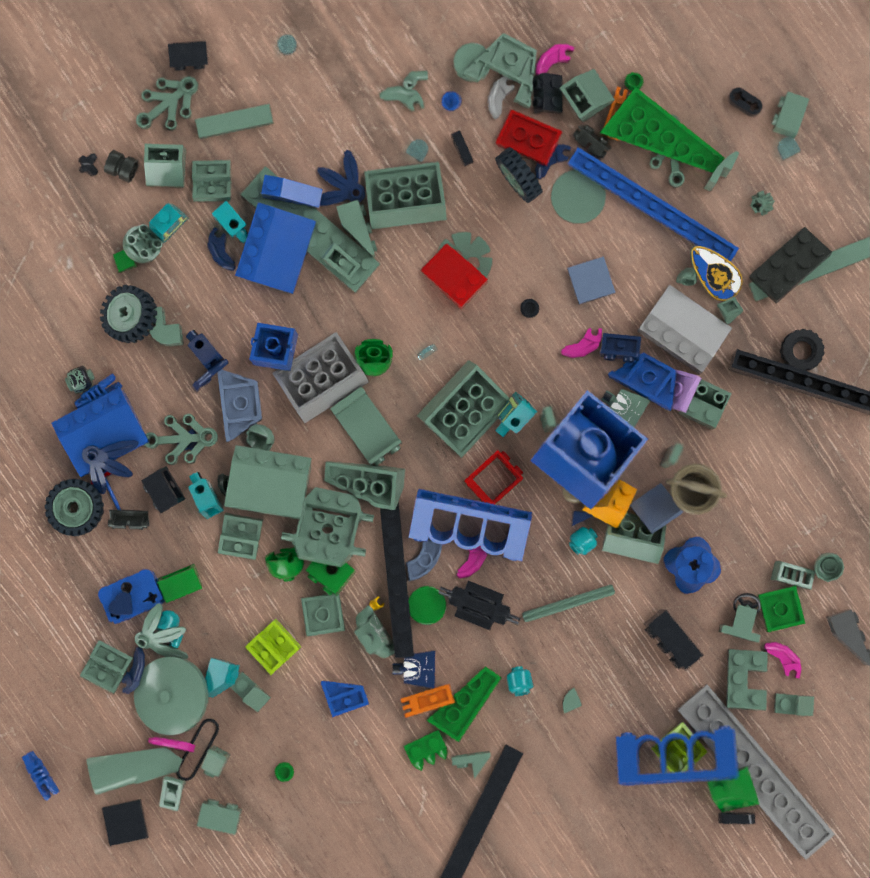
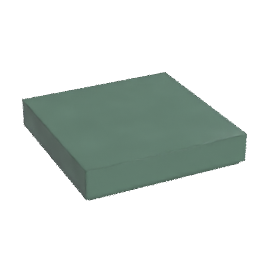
(322, 614)

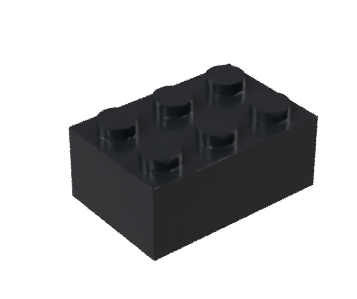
(672, 640)

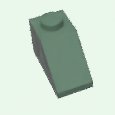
(215, 761)

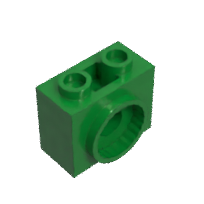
(332, 582)

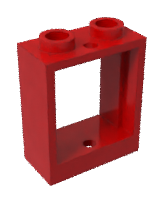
(504, 458)

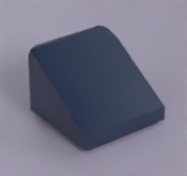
(579, 516)

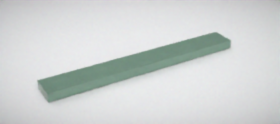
(839, 259)

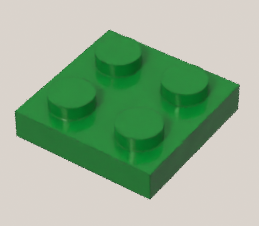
(781, 609)

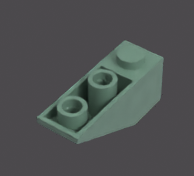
(353, 223)

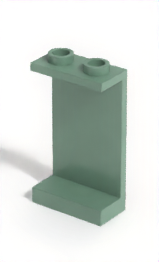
(366, 426)

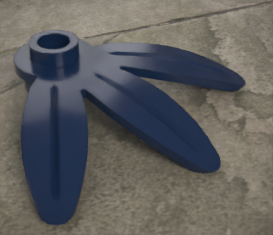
(346, 186)
(102, 461)

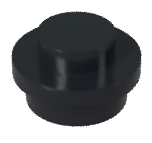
(529, 308)

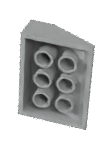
(684, 329)
(321, 377)

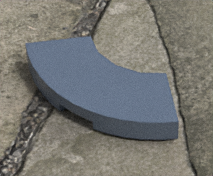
(424, 561)

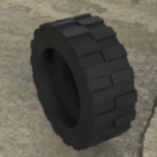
(806, 336)

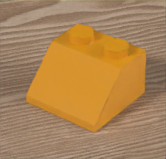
(613, 504)

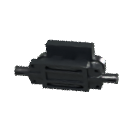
(479, 605)

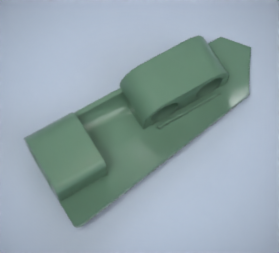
(128, 768)

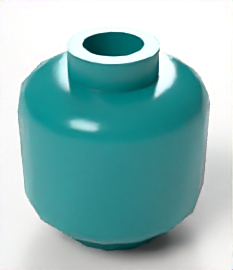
(583, 540)
(519, 681)

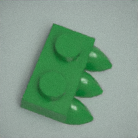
(425, 749)

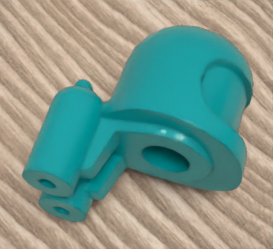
(168, 620)

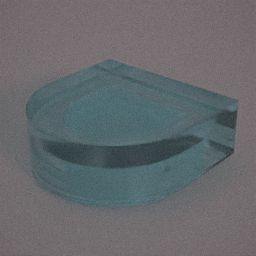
(788, 147)
(418, 150)
(427, 351)

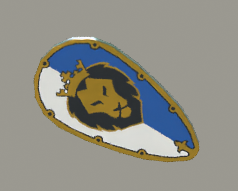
(716, 273)

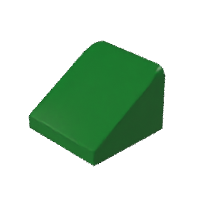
(124, 262)

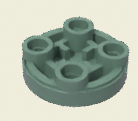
(465, 58)
(141, 244)

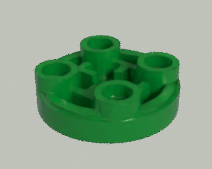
(427, 605)

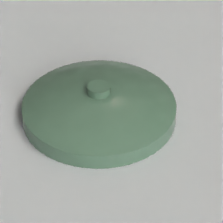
(171, 695)

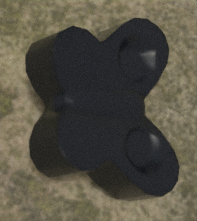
(87, 164)

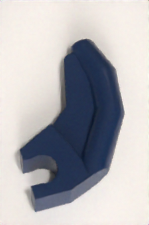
(557, 157)
(218, 252)
(205, 379)
(133, 677)

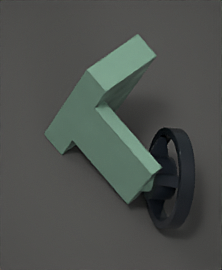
(743, 619)

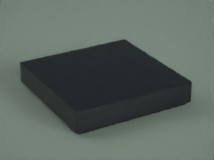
(125, 822)

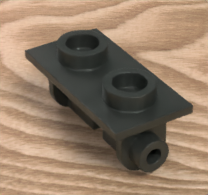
(598, 144)
(132, 518)

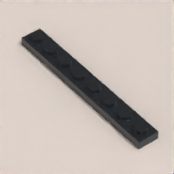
(397, 583)

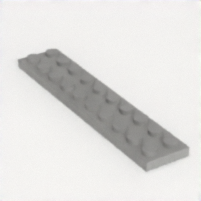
(774, 790)

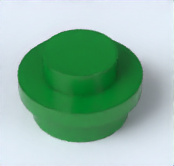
(633, 80)
(284, 772)

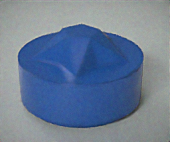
(451, 101)

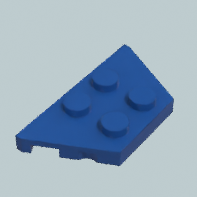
(649, 379)

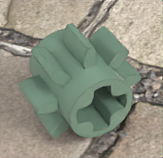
(762, 203)

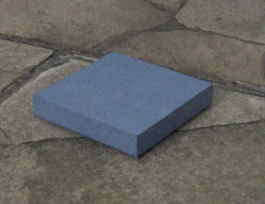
(591, 280)
(656, 508)

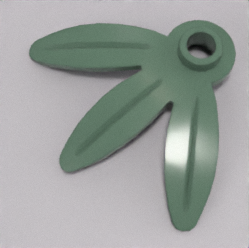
(149, 639)

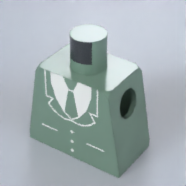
(626, 405)

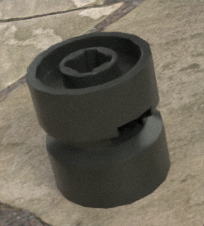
(119, 165)

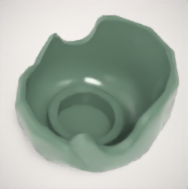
(260, 437)
(829, 566)

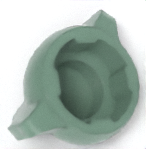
(687, 277)

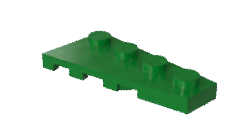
(458, 717)

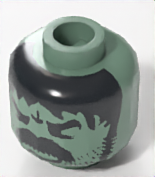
(79, 379)

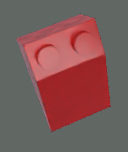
(454, 276)

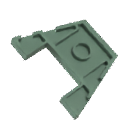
(511, 60)

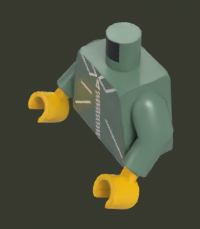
(372, 632)

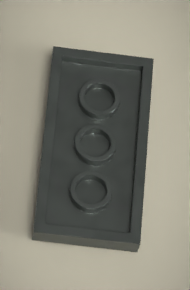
(790, 265)

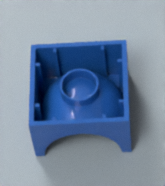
(589, 450)

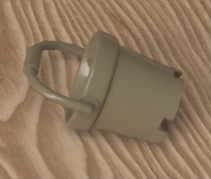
(696, 489)

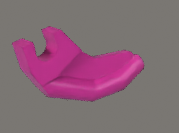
(552, 56)
(585, 346)
(474, 563)
(787, 657)
(177, 745)

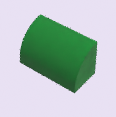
(180, 583)

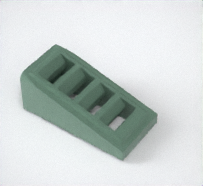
(781, 571)

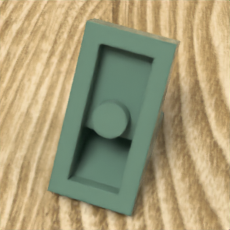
(340, 261)
(250, 692)
(794, 704)
(477, 759)
(171, 793)

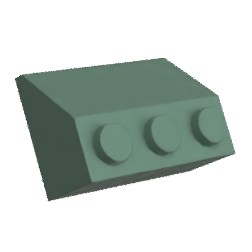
(634, 540)

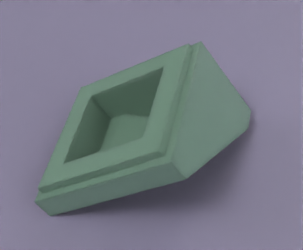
(730, 309)

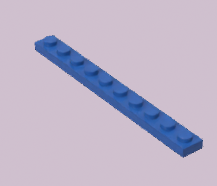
(650, 204)

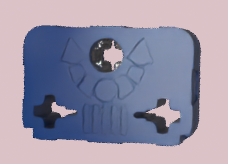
(142, 584)

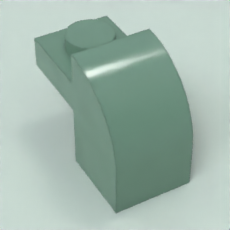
(166, 334)

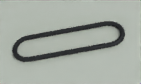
(203, 756)

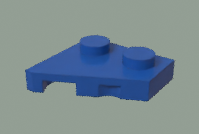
(344, 697)

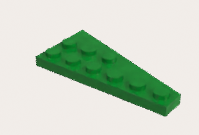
(652, 128)

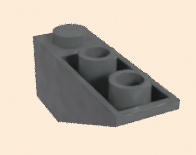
(845, 629)

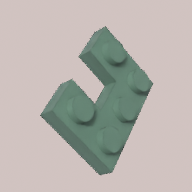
(737, 680)

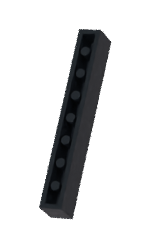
(800, 381)

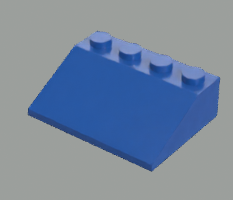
(275, 248)
(99, 424)

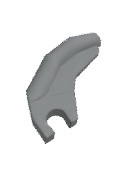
(497, 94)

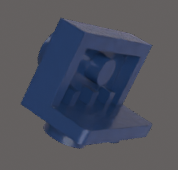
(620, 347)

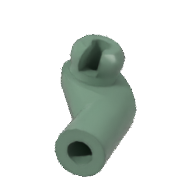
(413, 77)

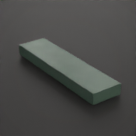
(234, 121)
(547, 419)
(672, 455)

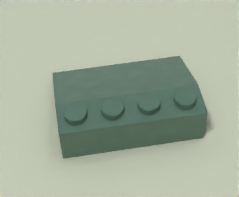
(405, 195)
(464, 408)
(268, 482)

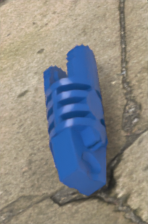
(97, 391)
(40, 775)

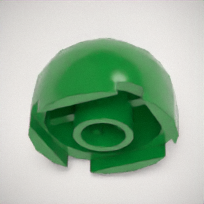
(373, 357)
(284, 564)

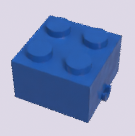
(273, 346)

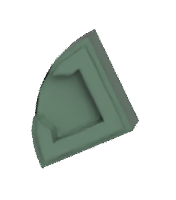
(571, 701)

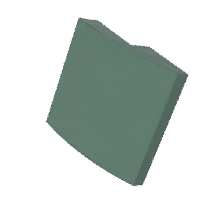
(722, 170)
(211, 180)
(240, 536)
(106, 667)

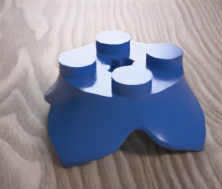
(678, 561)

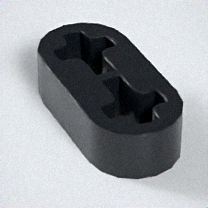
(743, 106)
(462, 148)
(736, 818)

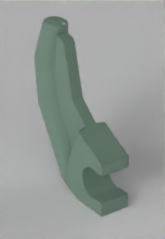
(404, 95)

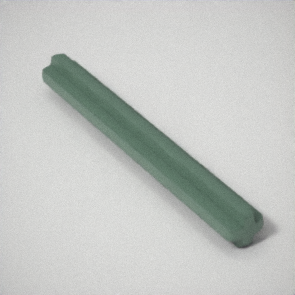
(568, 603)

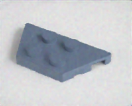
(239, 403)

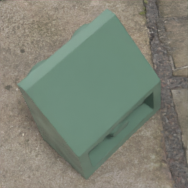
(587, 94)
(164, 165)
(707, 405)

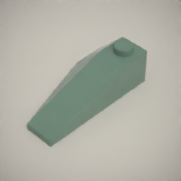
(373, 483)

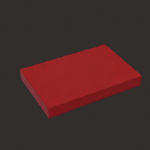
(529, 137)

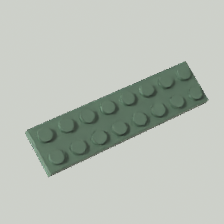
(323, 234)

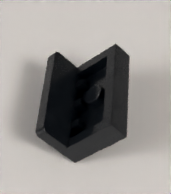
(547, 93)

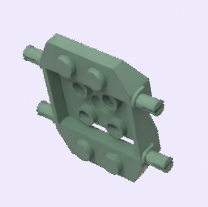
(336, 546)

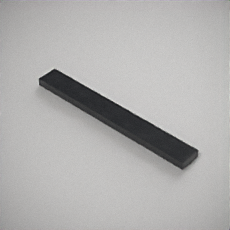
(482, 813)

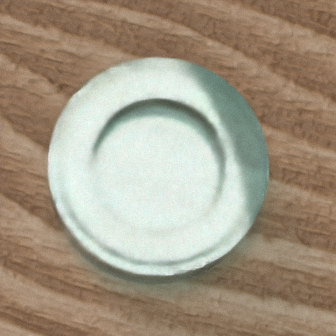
(287, 44)

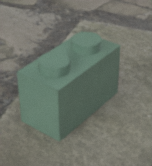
(790, 114)
(219, 817)

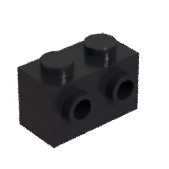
(188, 54)
(163, 489)

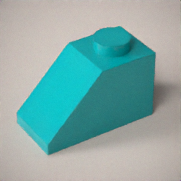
(220, 676)

